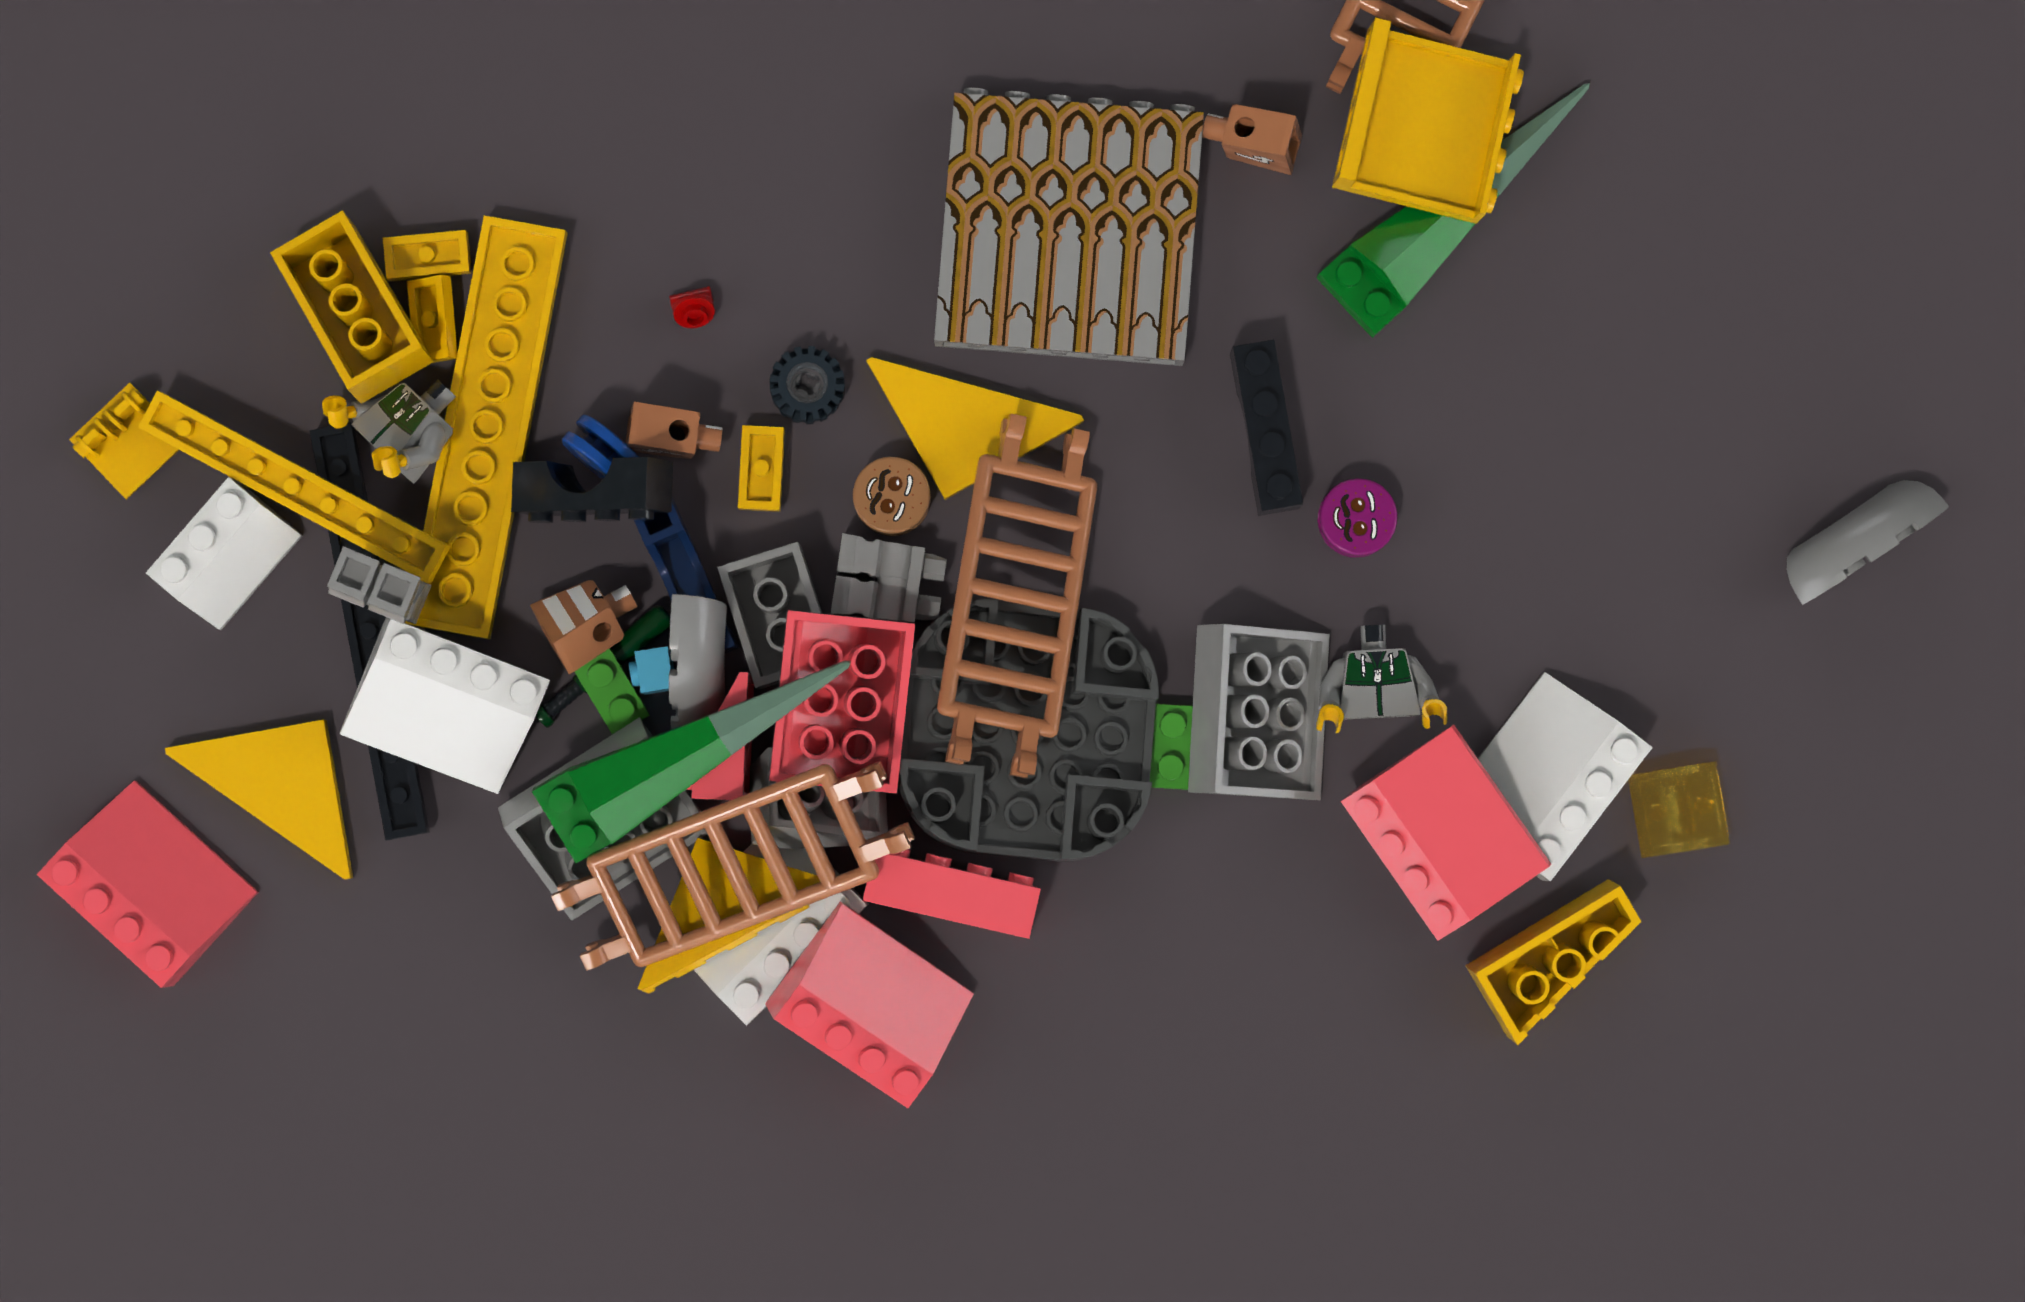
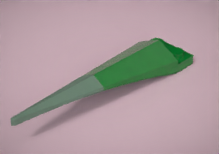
(1397, 258)
(619, 790)

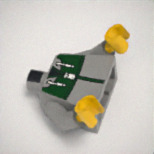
(399, 426)
(1377, 684)

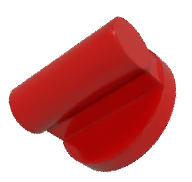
(693, 307)

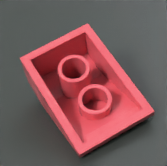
(732, 776)

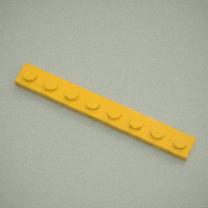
(294, 486)

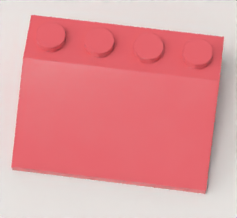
(856, 714)
(1445, 832)
(148, 884)
(871, 1004)

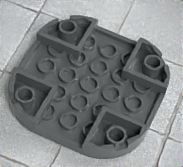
(1087, 778)

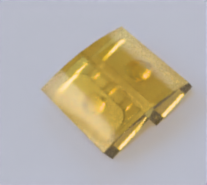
(1679, 809)

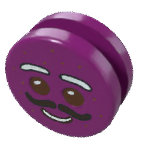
(1357, 518)

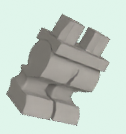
(897, 585)
(382, 587)

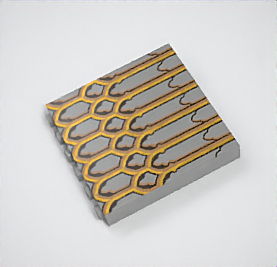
(1069, 227)

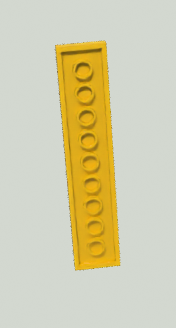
(490, 419)

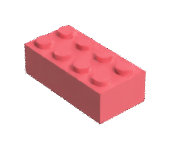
(955, 893)

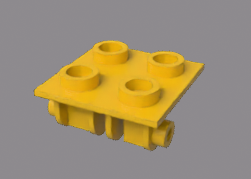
(118, 446)

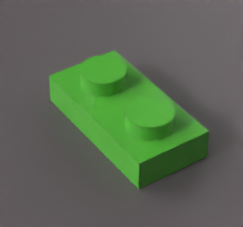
(611, 691)
(1171, 747)

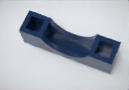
(678, 560)

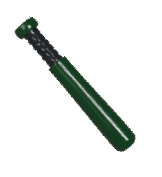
(634, 639)

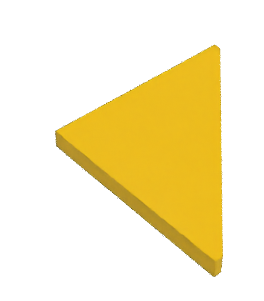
(960, 422)
(282, 780)
(726, 905)

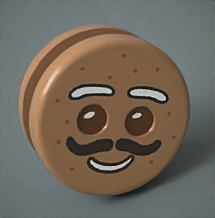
(891, 496)

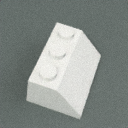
(224, 553)

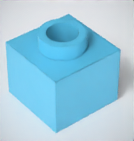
(651, 670)

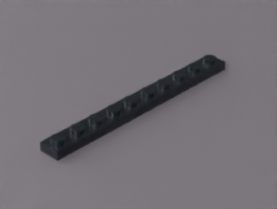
(394, 777)

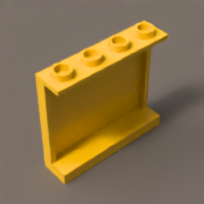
(1427, 124)

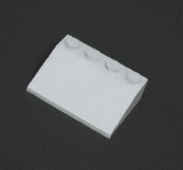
(443, 705)
(1561, 766)
(753, 970)

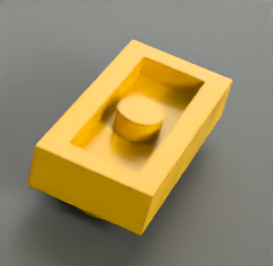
(427, 255)
(433, 315)
(761, 468)

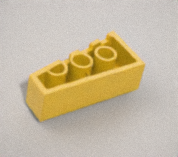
(1550, 957)

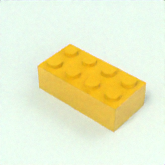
(351, 307)

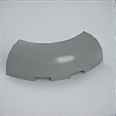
(1862, 533)
(699, 649)

